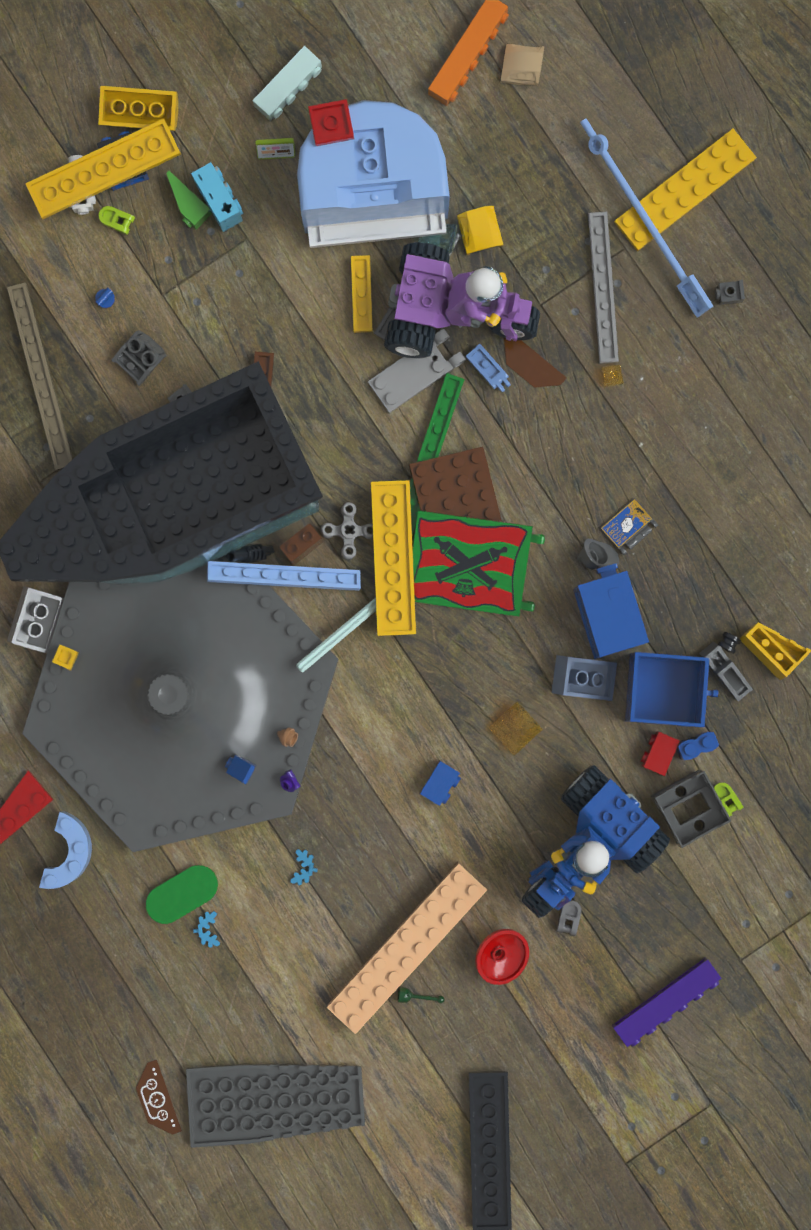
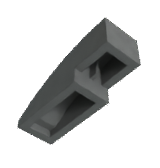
(726, 671)

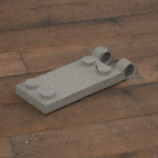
(412, 375)

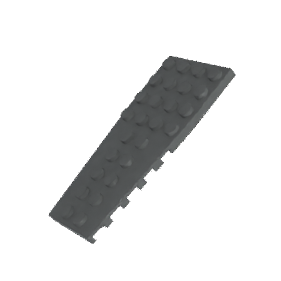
(271, 1101)

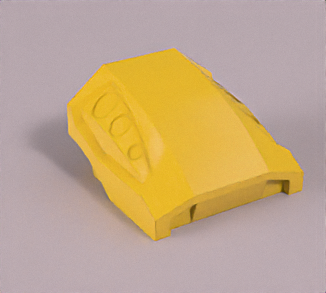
(479, 229)

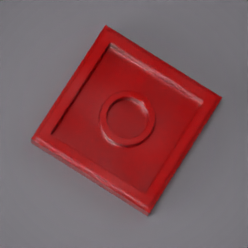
(331, 122)

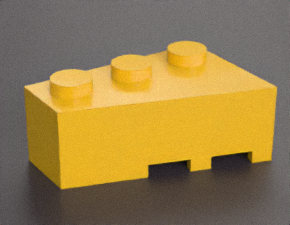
(773, 650)

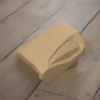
(522, 65)

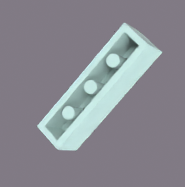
(287, 84)

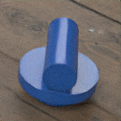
(105, 298)

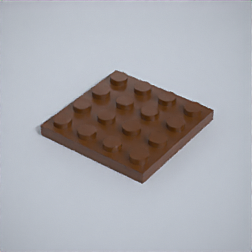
(456, 485)

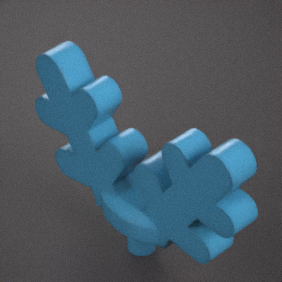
(307, 862)
(205, 936)

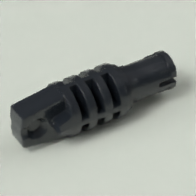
(250, 553)

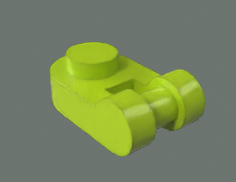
(110, 215)
(725, 793)

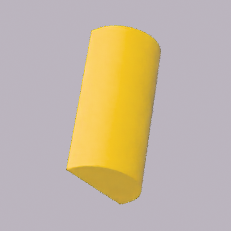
(137, 107)

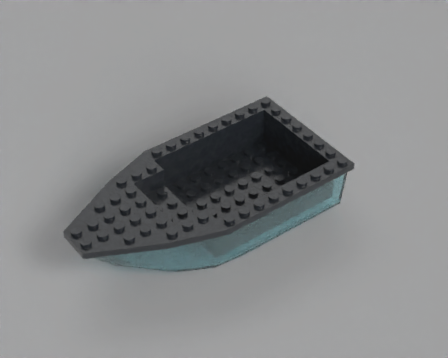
(168, 491)

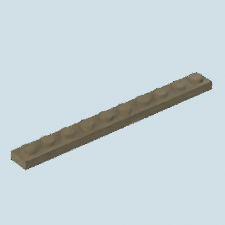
(40, 375)

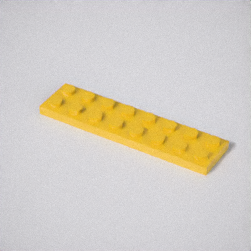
(103, 169)
(687, 188)
(393, 558)

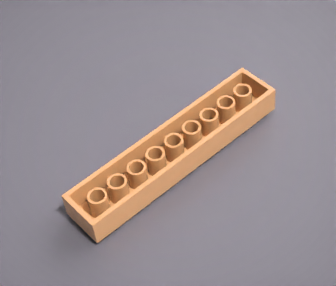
(406, 948)

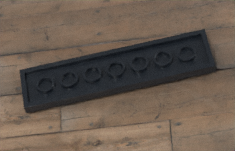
(490, 1150)

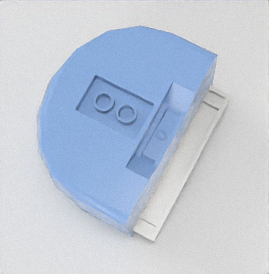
(375, 186)

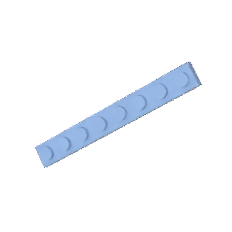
(283, 575)

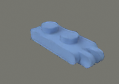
(488, 367)

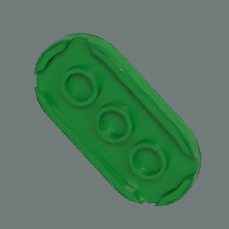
(182, 894)

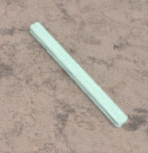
(337, 636)

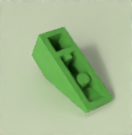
(191, 207)

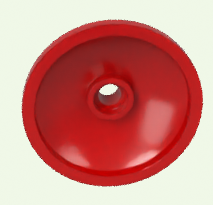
(507, 962)

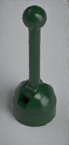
(405, 996)

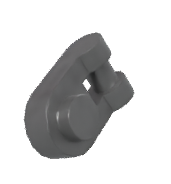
(572, 912)

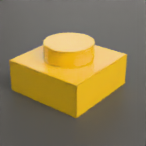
(65, 657)

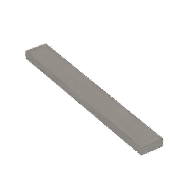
(603, 287)

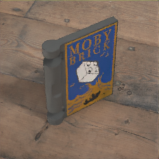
(629, 526)

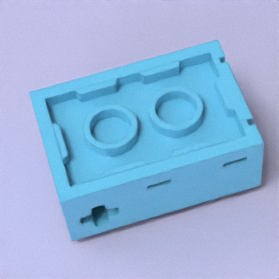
(218, 196)

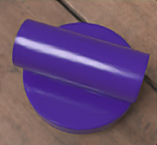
(289, 781)

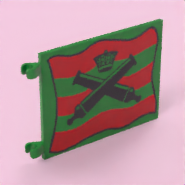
(471, 563)

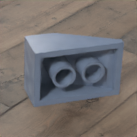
(584, 678)

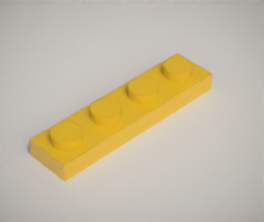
(361, 294)

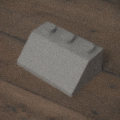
(35, 619)

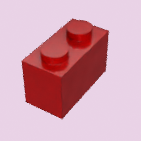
(660, 753)

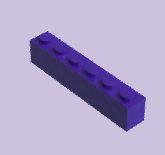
(666, 1002)

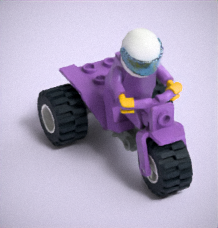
(436, 299)

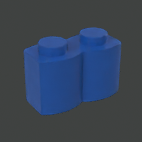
(693, 747)

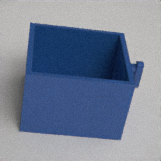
(610, 613)
(667, 689)

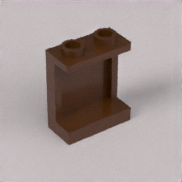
(301, 544)

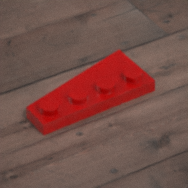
(22, 805)

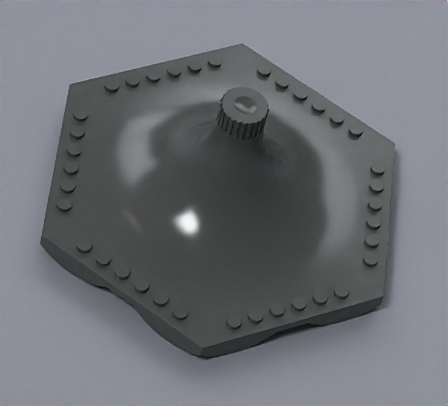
(169, 692)

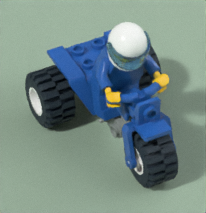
(607, 830)

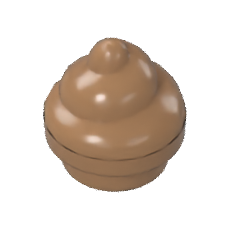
(288, 737)

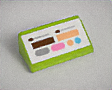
(275, 148)

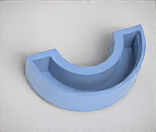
(78, 854)

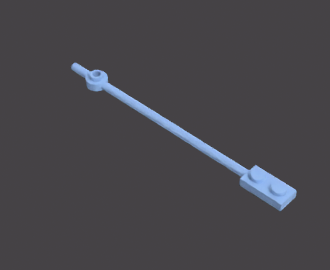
(689, 285)

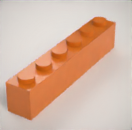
(467, 51)

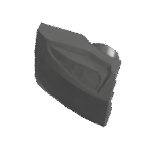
(139, 356)

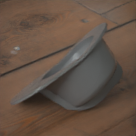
(597, 554)

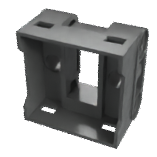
(693, 784)

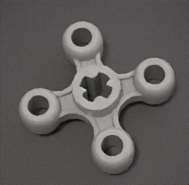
(340, 530)

